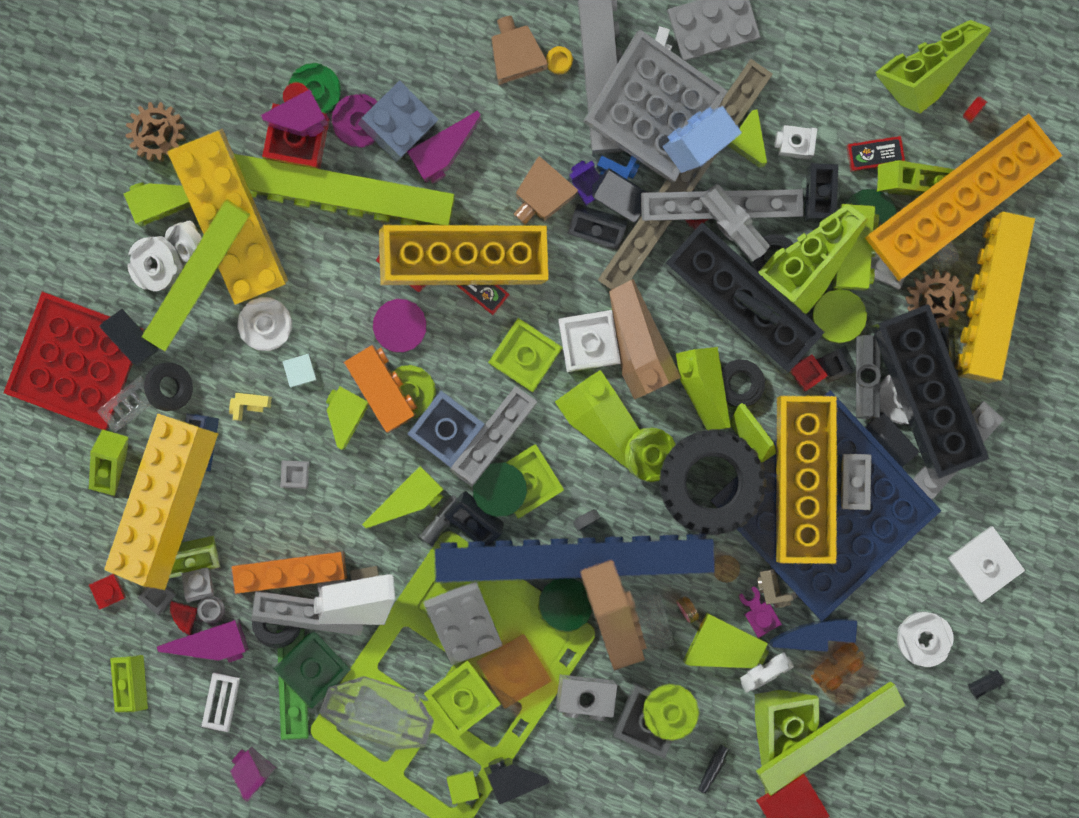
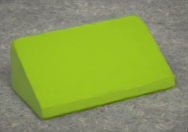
(750, 430)
(195, 555)
(129, 683)

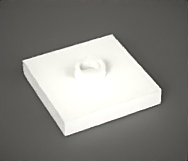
(589, 341)
(986, 564)

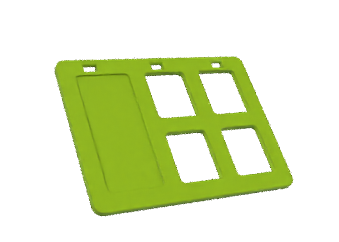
(514, 612)

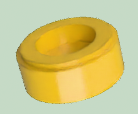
(559, 60)

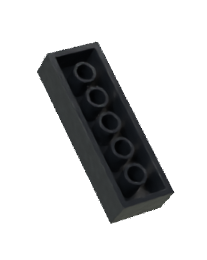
(716, 274)
(930, 392)

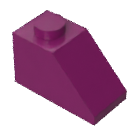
(298, 116)

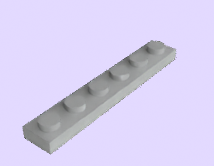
(755, 203)

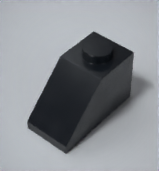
(513, 778)

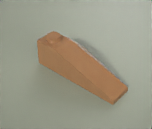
(642, 351)

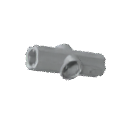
(734, 222)

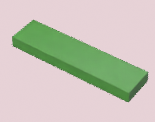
(293, 710)

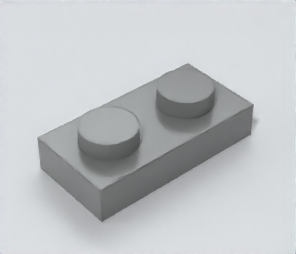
(856, 481)

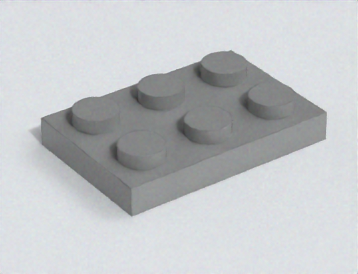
(712, 26)
(463, 623)

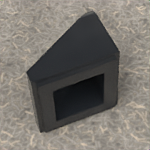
(837, 364)

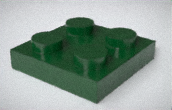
(311, 669)

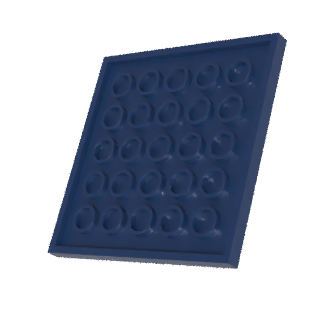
(862, 536)

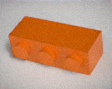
(381, 388)

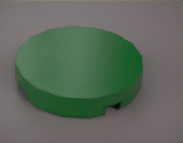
(326, 90)

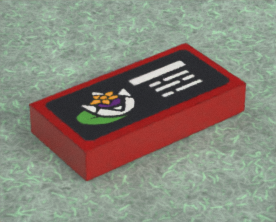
(872, 153)
(487, 296)

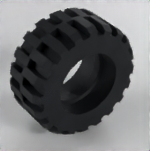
(750, 482)

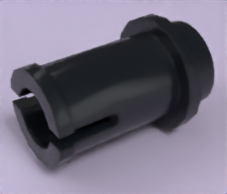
(986, 684)

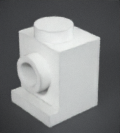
(803, 150)

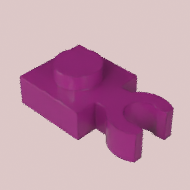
(760, 616)

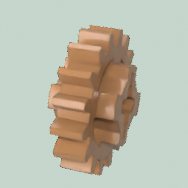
(146, 136)
(943, 290)

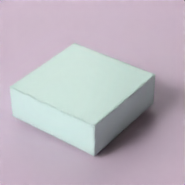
(299, 370)

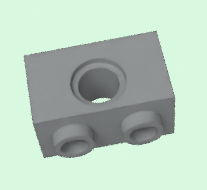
(572, 687)

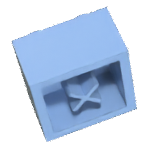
(701, 138)

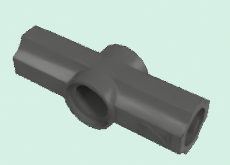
(867, 394)

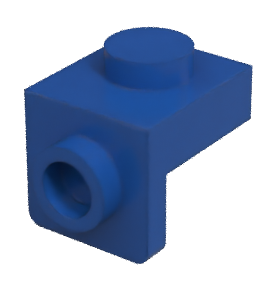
(629, 171)

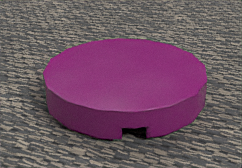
(346, 127)
(399, 325)

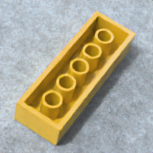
(211, 177)
(463, 255)
(995, 297)
(806, 479)
(161, 502)

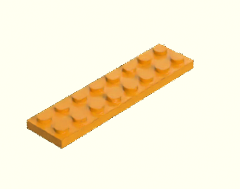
(963, 197)

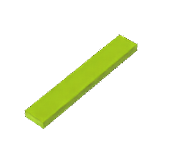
(196, 275)
(830, 738)

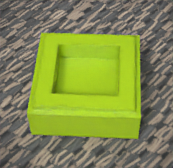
(462, 787)

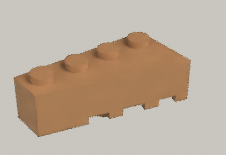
(615, 615)

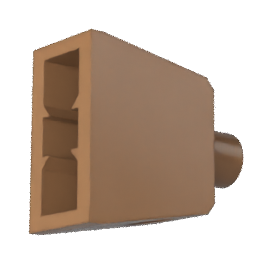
(516, 52)
(543, 192)

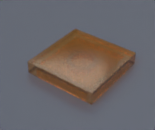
(514, 671)

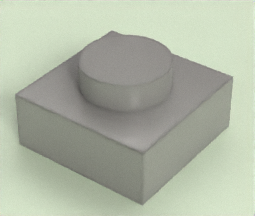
(197, 584)

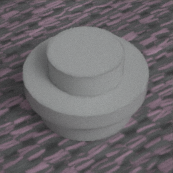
(211, 609)

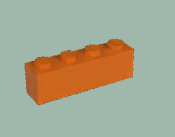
(289, 572)

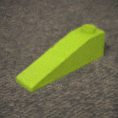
(926, 74)
(812, 262)
(599, 415)
(783, 721)

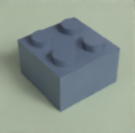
(398, 121)
(446, 429)

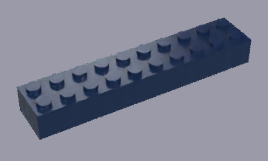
(568, 560)

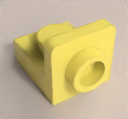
(253, 402)

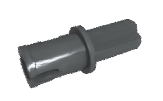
(438, 523)

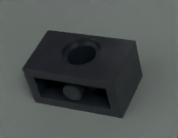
(821, 191)

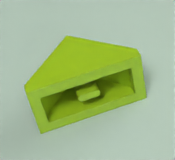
(750, 141)

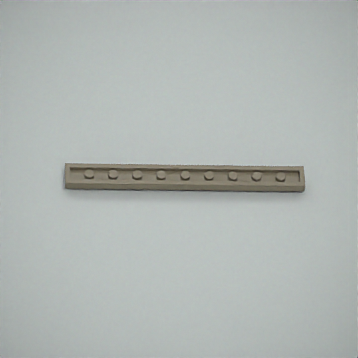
(647, 233)

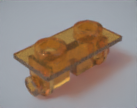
(832, 675)

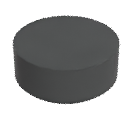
(586, 520)

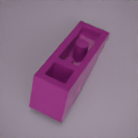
(440, 151)
(213, 643)
(250, 771)

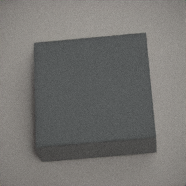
(157, 599)

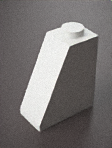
(356, 601)

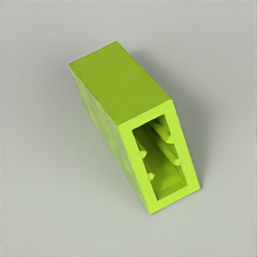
(724, 646)

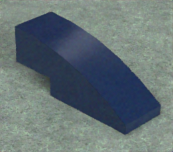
(816, 635)

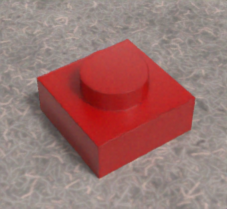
(808, 372)
(107, 591)

